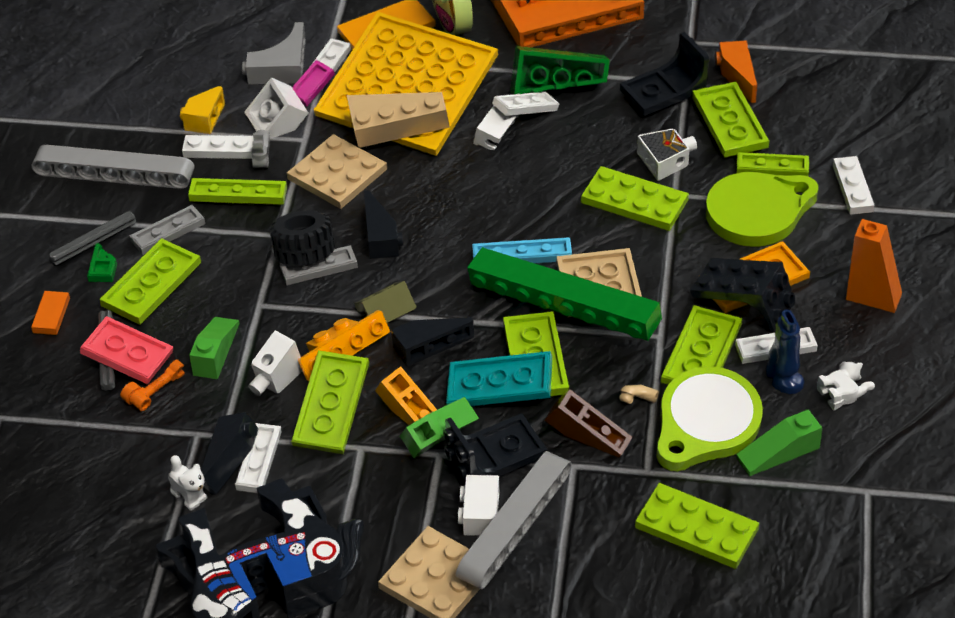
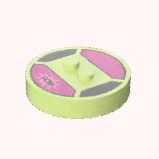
(454, 15)

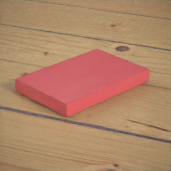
(126, 350)

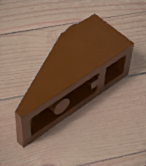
(587, 425)

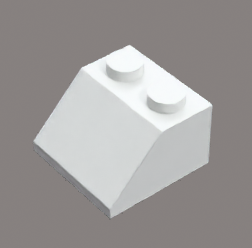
(276, 109)

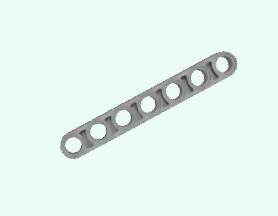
(113, 166)
(513, 520)

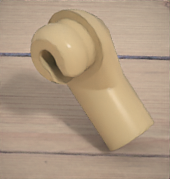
(639, 391)

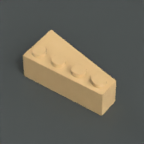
(396, 116)

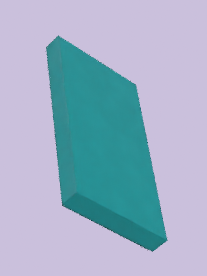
(501, 379)

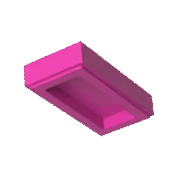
(312, 82)

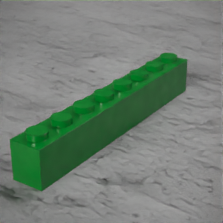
(565, 293)

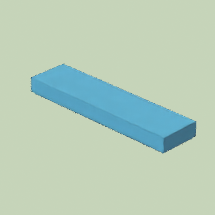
(530, 250)

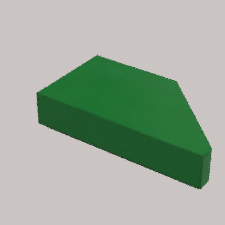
(102, 266)

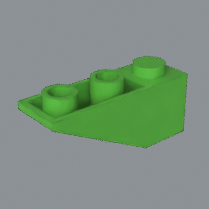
(429, 430)

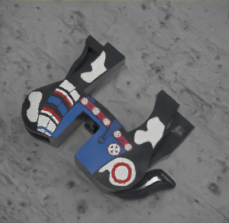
(303, 564)

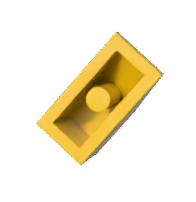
(203, 111)

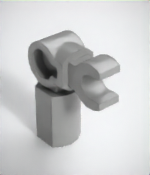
(260, 149)

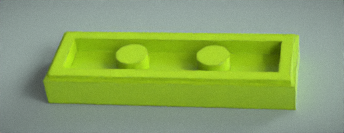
(773, 164)

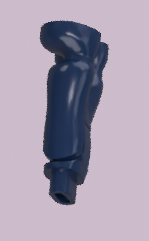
(784, 355)

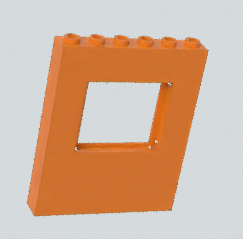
(555, 20)

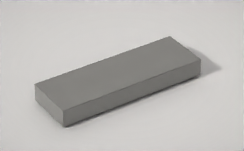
(167, 229)
(339, 261)

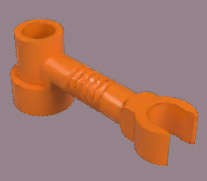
(140, 396)

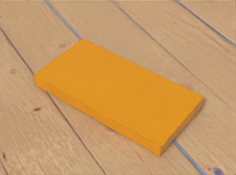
(407, 10)
(776, 253)

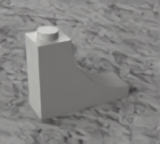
(279, 62)

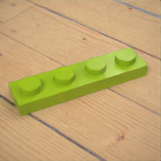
(237, 191)

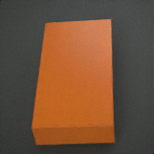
(50, 312)

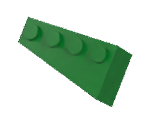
(554, 69)

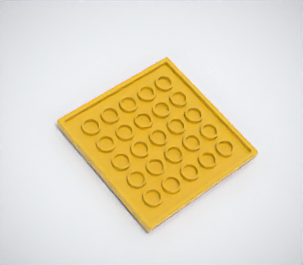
(409, 58)

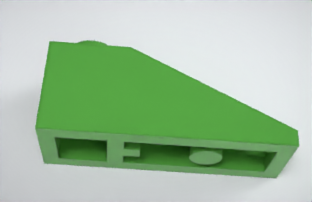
(212, 347)
(782, 443)

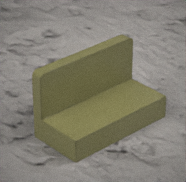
(392, 301)

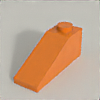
(737, 67)

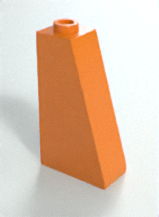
(873, 269)

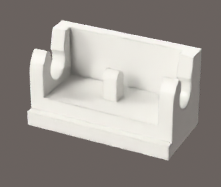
(493, 128)

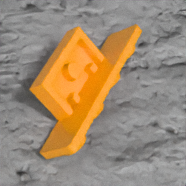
(344, 338)

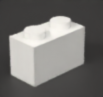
(480, 503)

